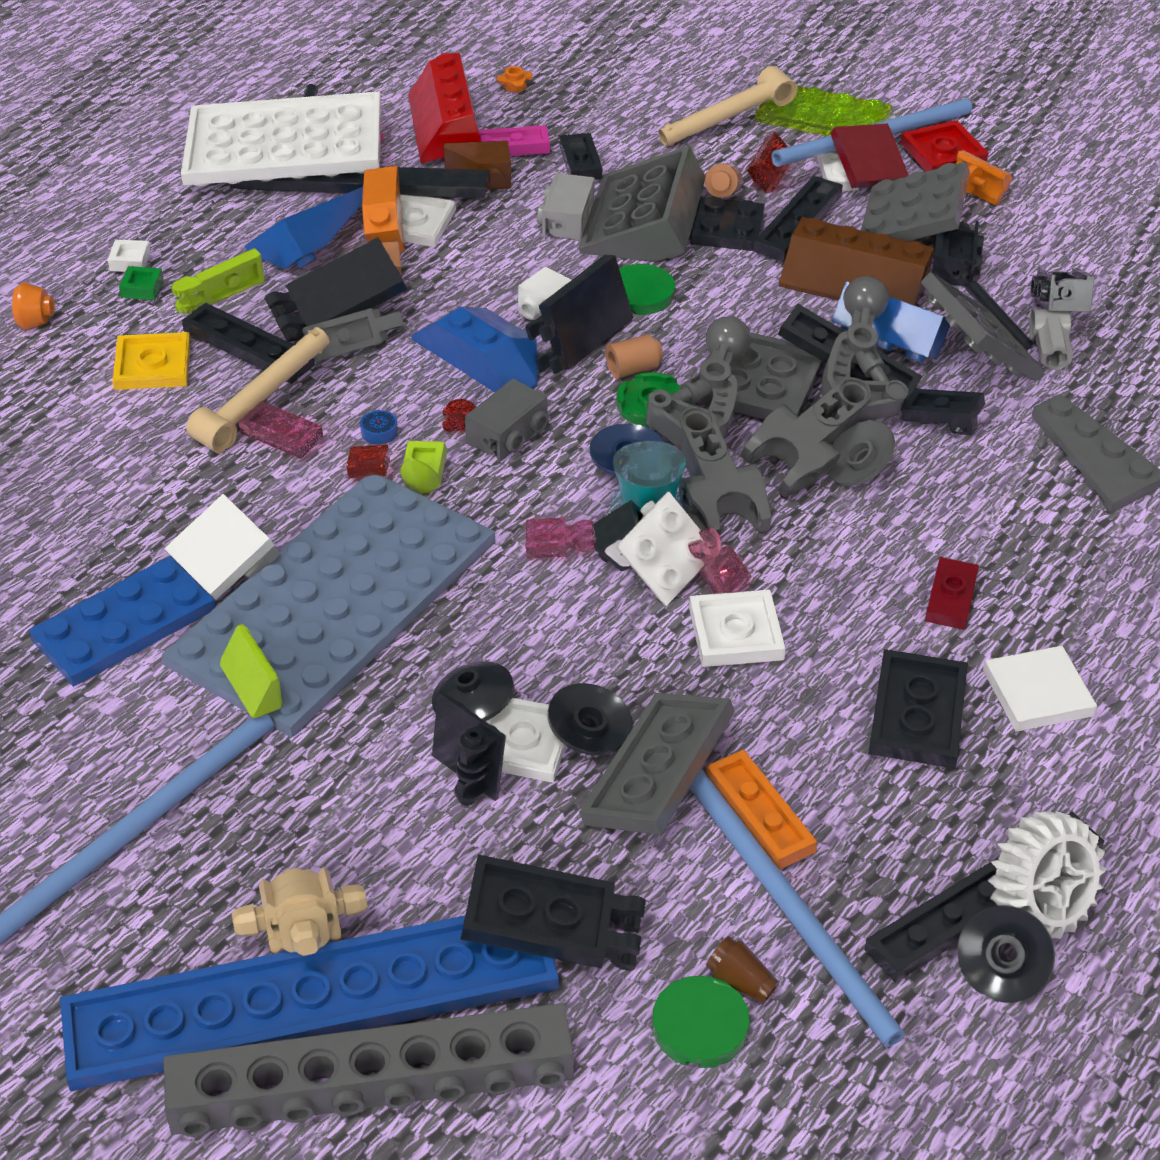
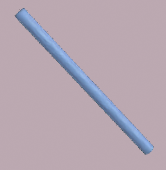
(897, 125)
(131, 825)
(797, 912)

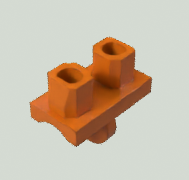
(985, 179)

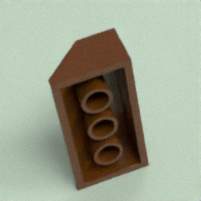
(830, 254)

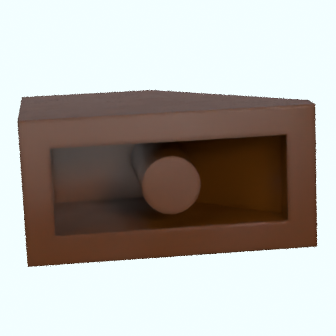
(482, 156)

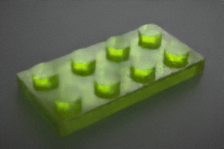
(821, 111)

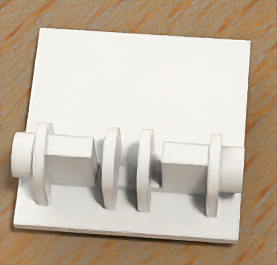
(660, 548)

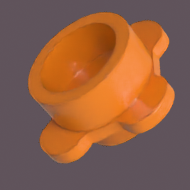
(514, 79)

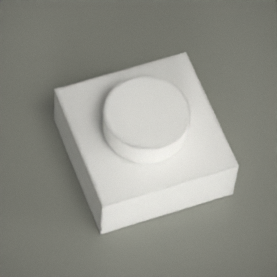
(128, 253)

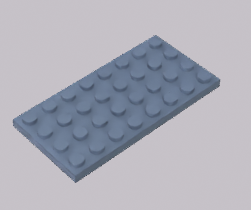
(336, 596)

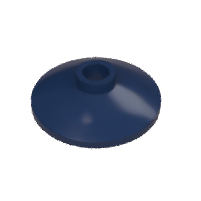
(612, 438)

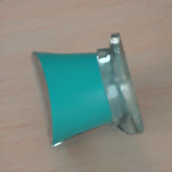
(647, 473)

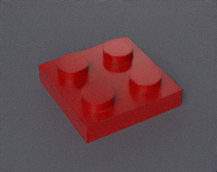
(940, 144)

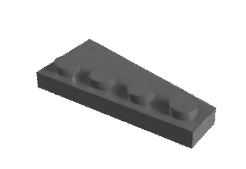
(1104, 459)

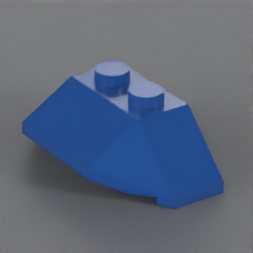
(482, 347)

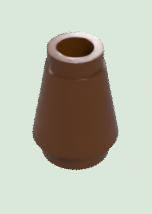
(742, 970)

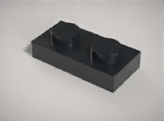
(580, 155)

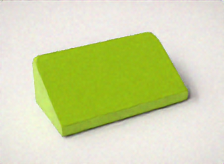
(251, 674)

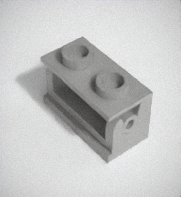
(567, 206)

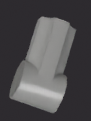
(1052, 338)

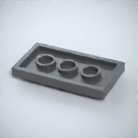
(657, 763)

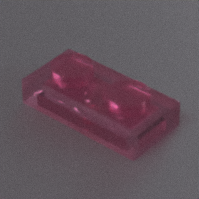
(281, 429)

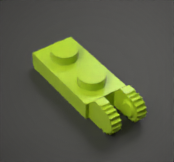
(219, 281)

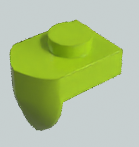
(423, 465)

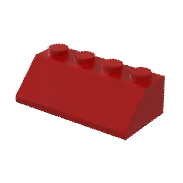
(442, 107)

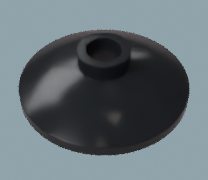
(479, 686)
(589, 719)
(986, 967)

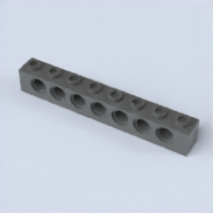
(348, 1055)

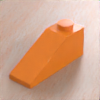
(382, 206)

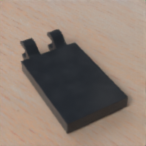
(337, 289)
(581, 315)
(551, 914)

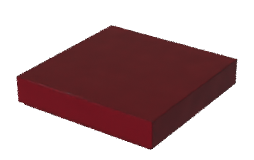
(868, 154)

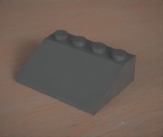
(646, 208)

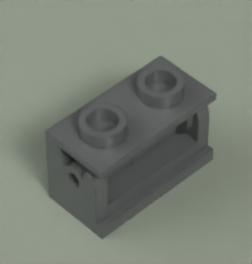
(506, 419)

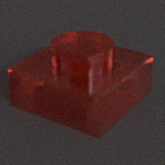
(368, 461)

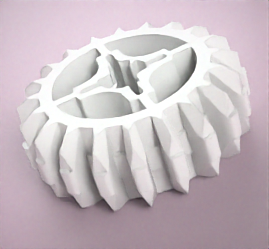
(1050, 870)

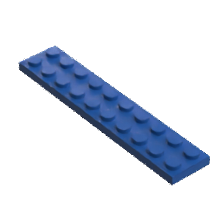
(287, 996)

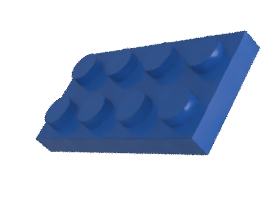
(121, 620)

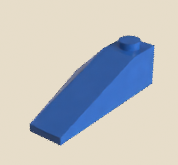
(305, 233)

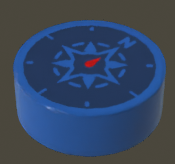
(378, 427)

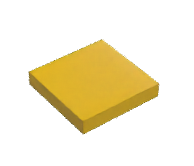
(151, 361)

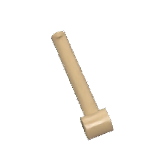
(771, 85)
(219, 427)

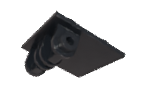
(469, 749)

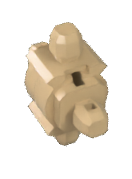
(299, 911)

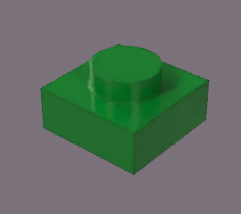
(141, 283)

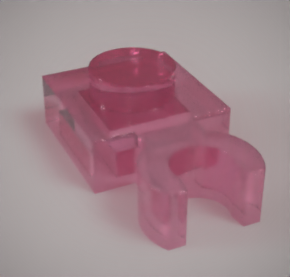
(552, 537)
(722, 567)

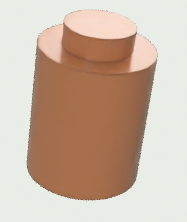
(723, 180)
(633, 356)

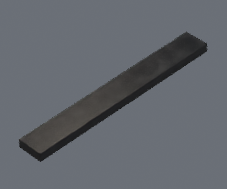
(412, 181)

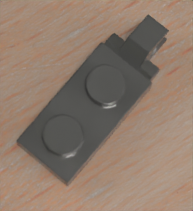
(355, 331)

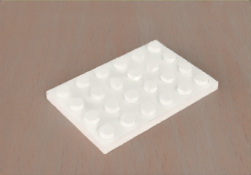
(282, 138)

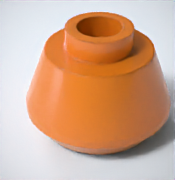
(31, 306)

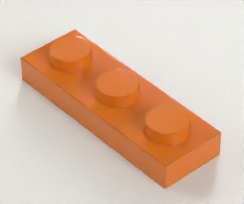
(762, 809)

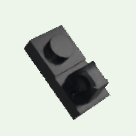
(945, 406)

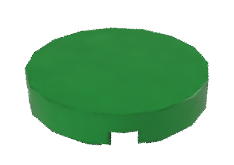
(647, 287)
(633, 396)
(700, 1021)

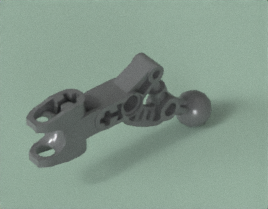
(807, 439)
(715, 481)

